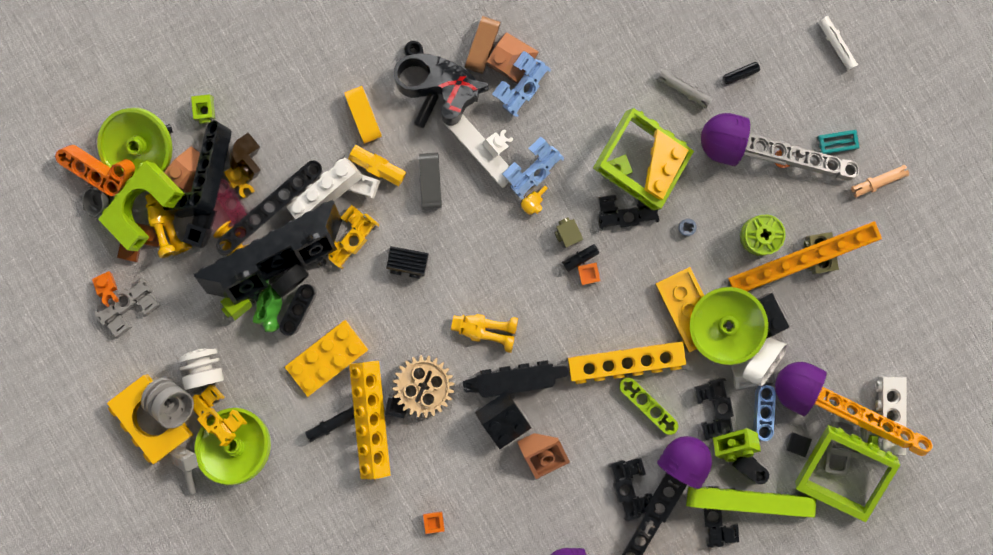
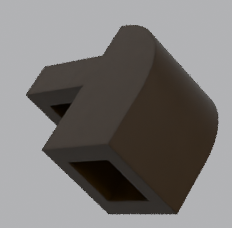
(242, 154)

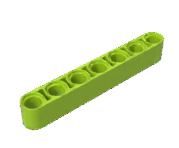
(751, 501)

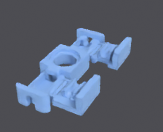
(516, 100)
(548, 159)

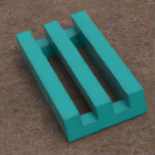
(822, 145)

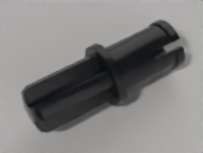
(580, 257)

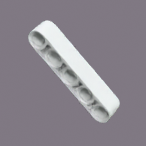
(473, 140)

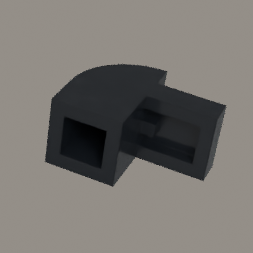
(200, 230)

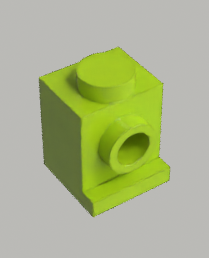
(200, 102)

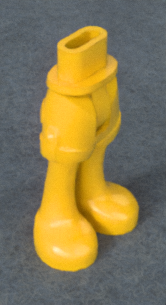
(158, 219)
(475, 325)

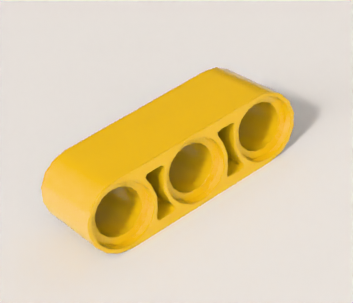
(363, 114)

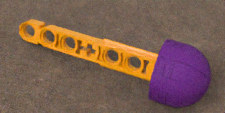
(801, 387)

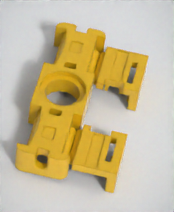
(363, 228)
(221, 427)

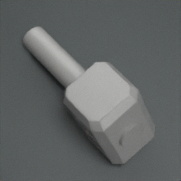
(186, 461)

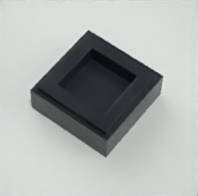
(799, 444)

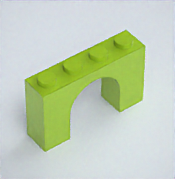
(118, 214)

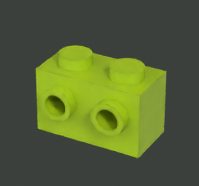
(736, 444)

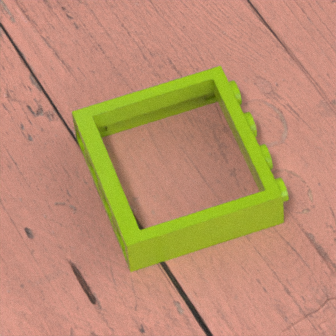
(620, 178)
(834, 499)

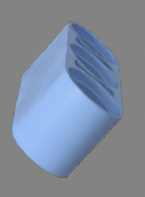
(760, 403)

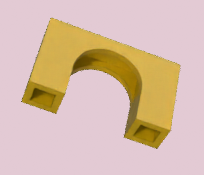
(154, 446)

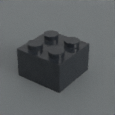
(503, 420)

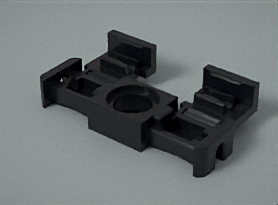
(611, 217)
(714, 391)
(624, 471)
(720, 533)

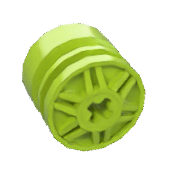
(751, 238)

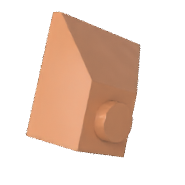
(506, 54)
(183, 169)
(543, 453)

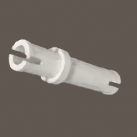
(837, 43)

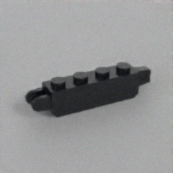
(515, 380)

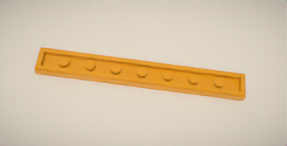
(807, 257)

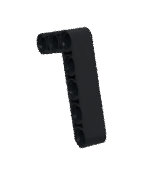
(208, 174)

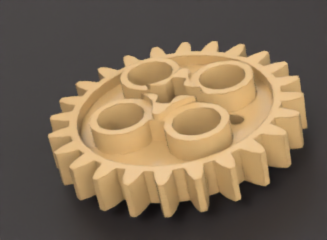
(439, 394)

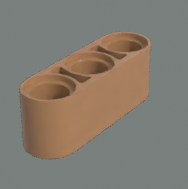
(482, 44)

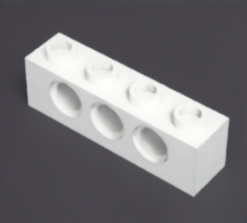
(898, 386)

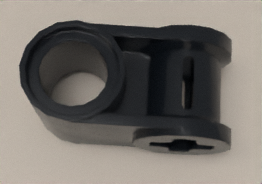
(749, 466)

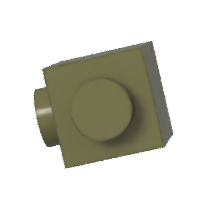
(568, 232)

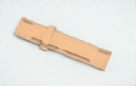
(872, 184)

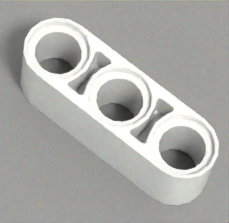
(765, 361)

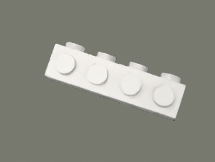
(327, 188)

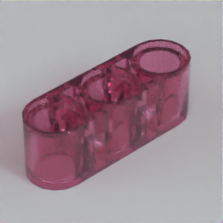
(224, 199)

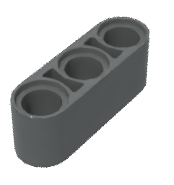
(430, 180)

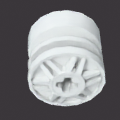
(200, 368)

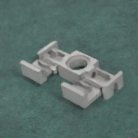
(136, 293)

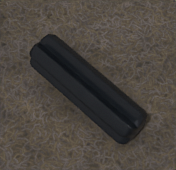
(741, 73)
(426, 110)

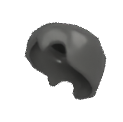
(95, 201)

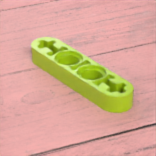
(646, 408)

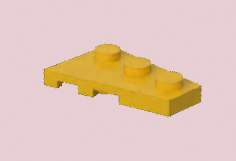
(664, 164)

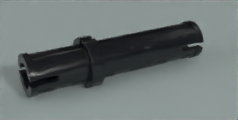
(326, 427)

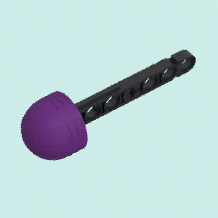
(685, 463)

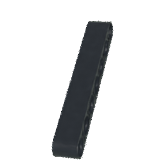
(275, 200)

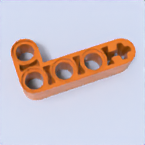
(73, 159)

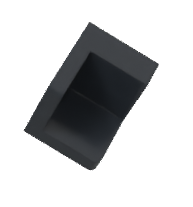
(394, 409)

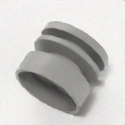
(167, 403)

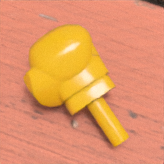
(531, 202)

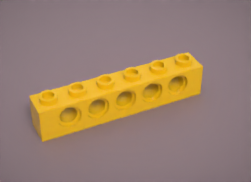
(674, 349)
(369, 420)

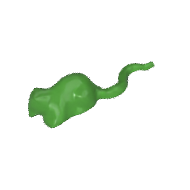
(268, 308)

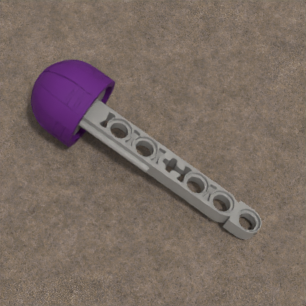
(728, 138)

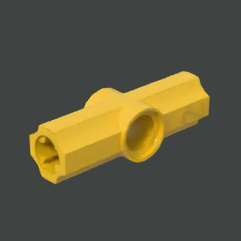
(377, 165)

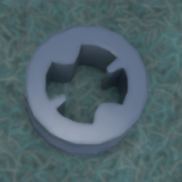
(688, 221)

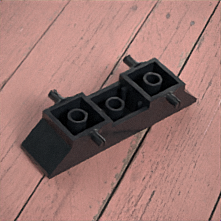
(247, 268)

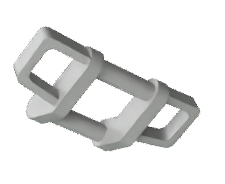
(832, 449)

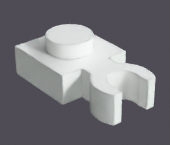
(497, 143)

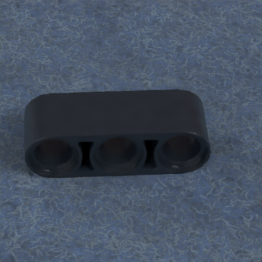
(306, 303)

